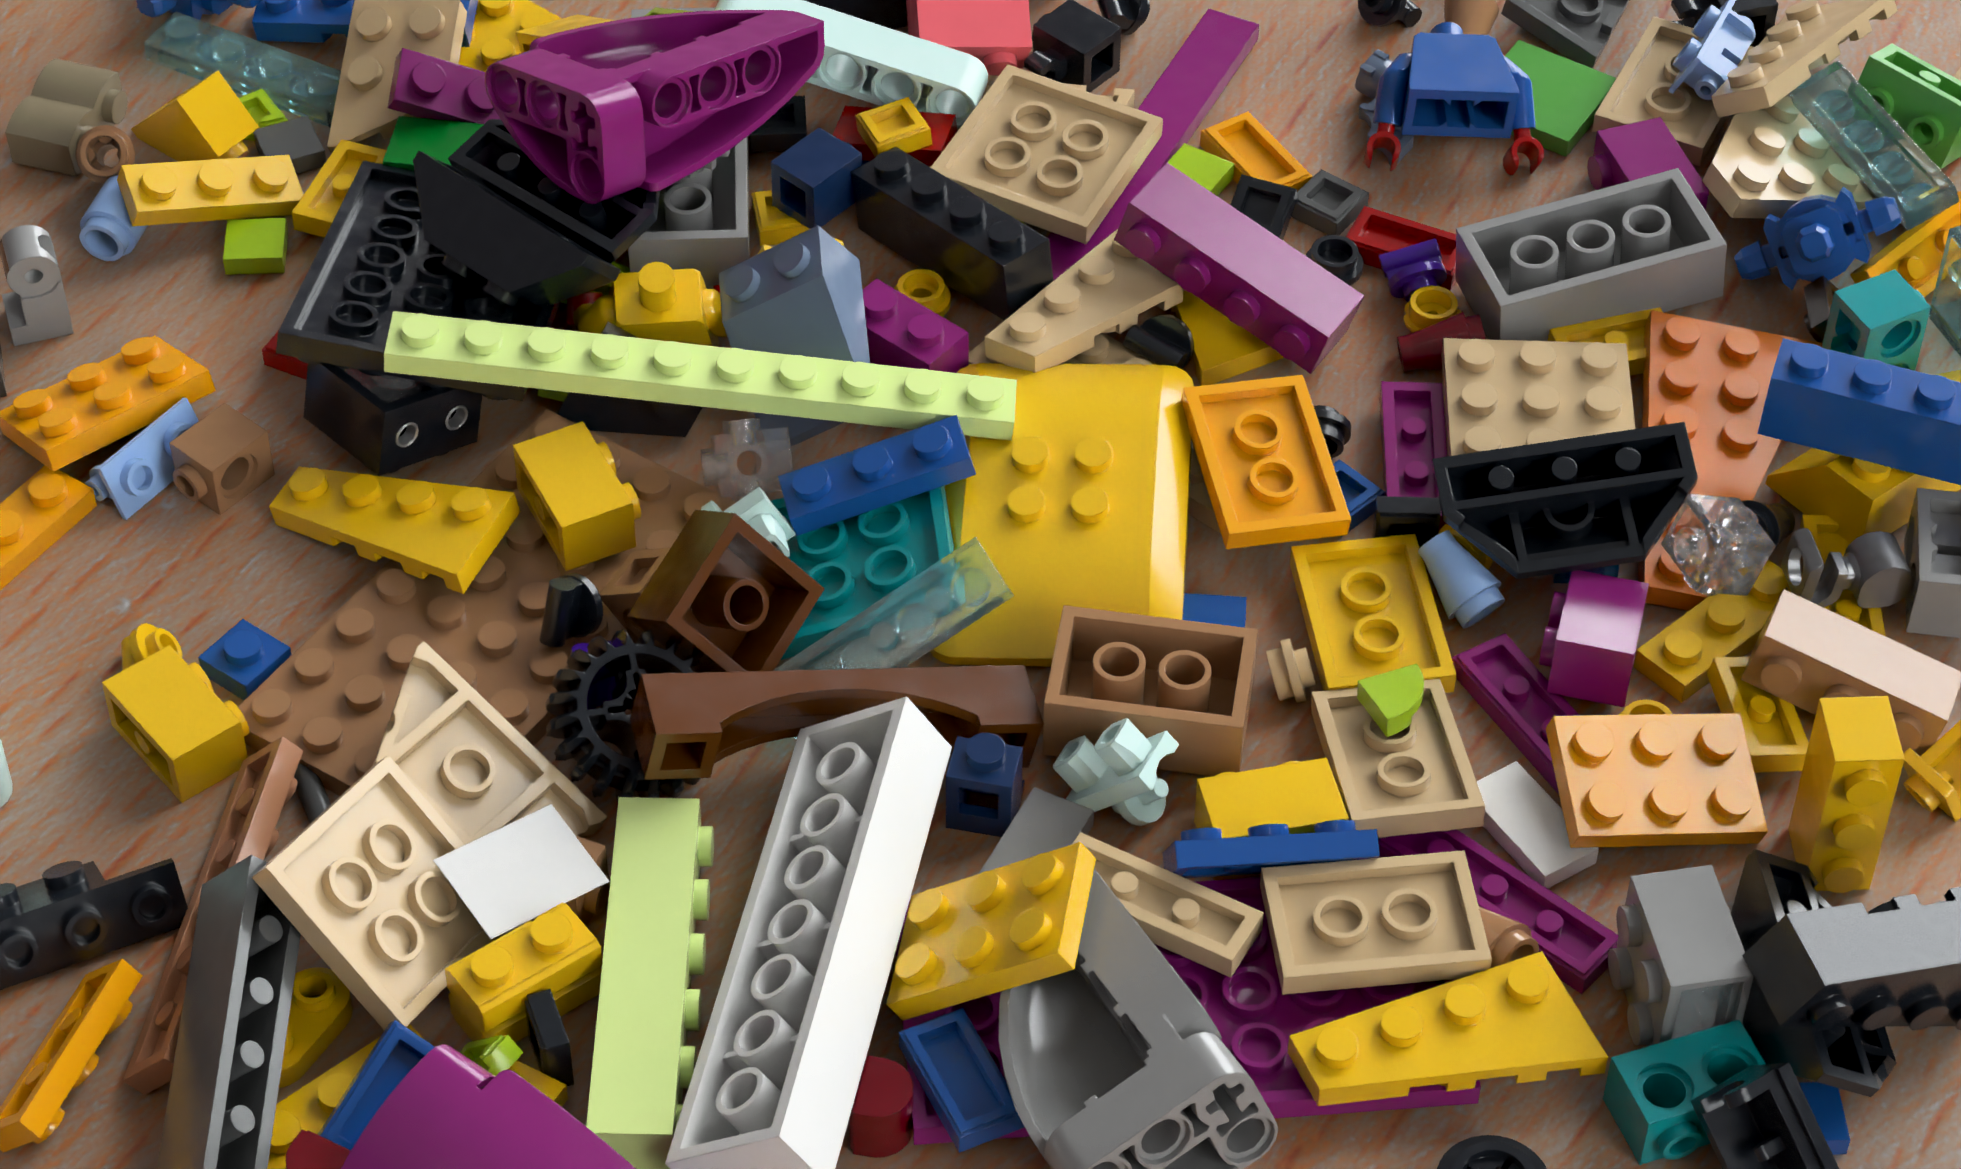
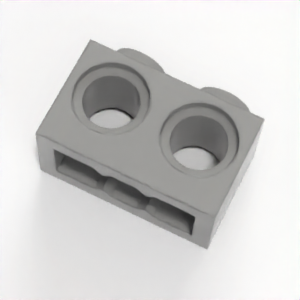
(1934, 560)

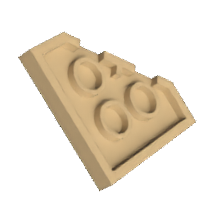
(1774, 161)

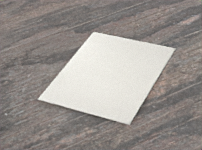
(521, 871)

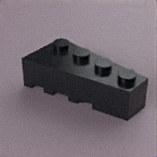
(1864, 966)

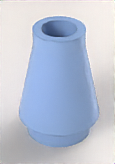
(1461, 581)

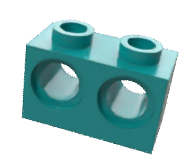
(1878, 320)
(1671, 1077)

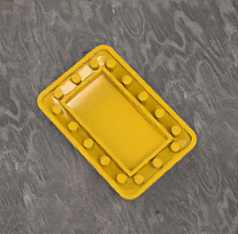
(1076, 505)

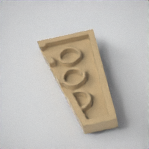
(1797, 44)
(1090, 298)

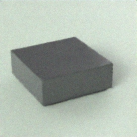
(295, 139)
(1329, 203)

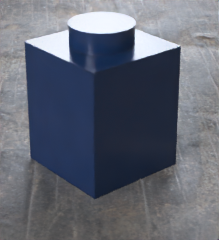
(815, 178)

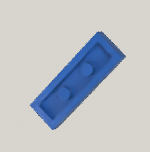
(876, 475)
(1207, 854)

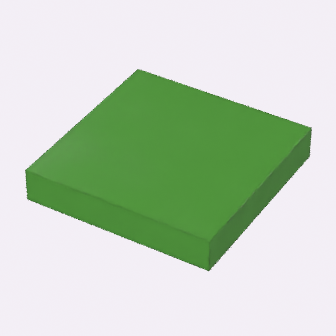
(1563, 95)

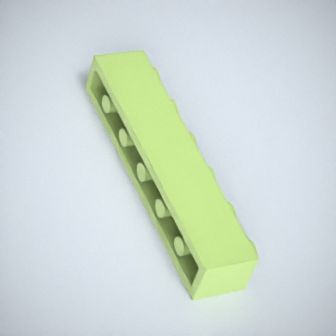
(648, 976)

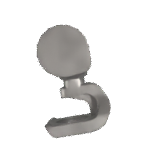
(1869, 569)

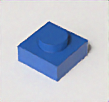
(243, 659)

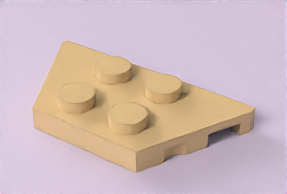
(373, 41)
(471, 758)

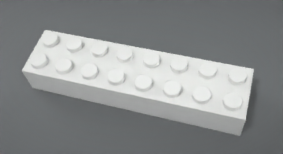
(814, 945)

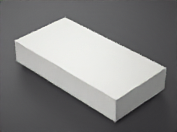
(1531, 826)

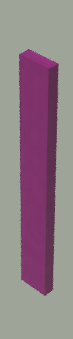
(1182, 100)

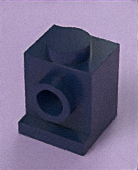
(989, 768)

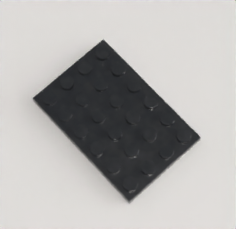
(379, 265)

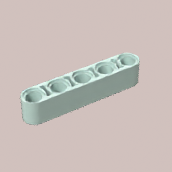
(886, 63)

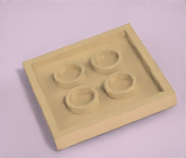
(1049, 152)
(1532, 392)
(374, 898)

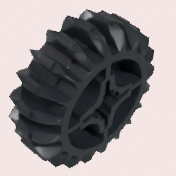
(587, 729)

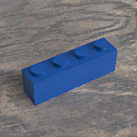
(1865, 410)

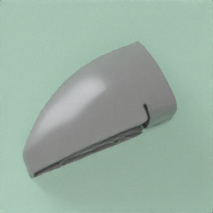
(1126, 1061)

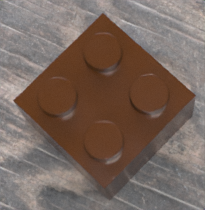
(726, 596)

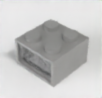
(1678, 956)

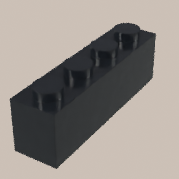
(951, 232)

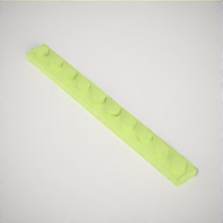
(697, 375)

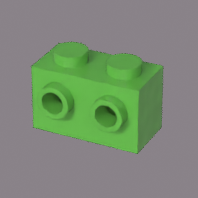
(1918, 99)

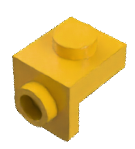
(1937, 774)

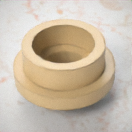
(1290, 671)

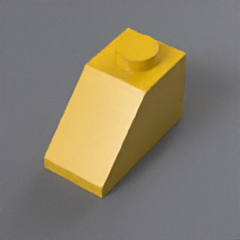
(199, 123)

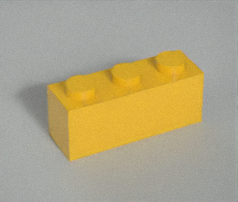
(1846, 791)

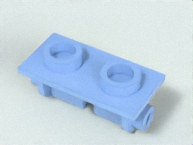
(1719, 49)
(143, 464)

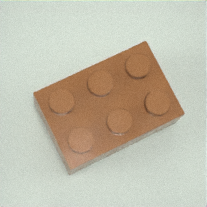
(1157, 675)

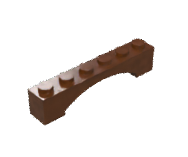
(699, 718)

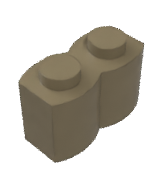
(60, 110)

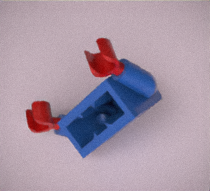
(1455, 89)

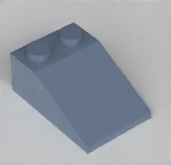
(797, 302)

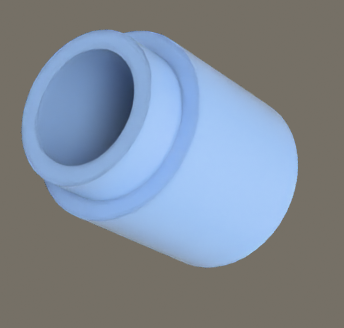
(107, 226)

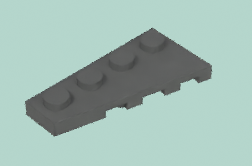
(1569, 26)

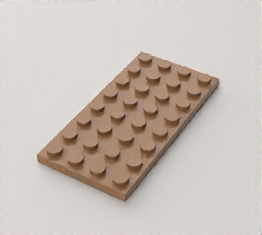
(347, 676)

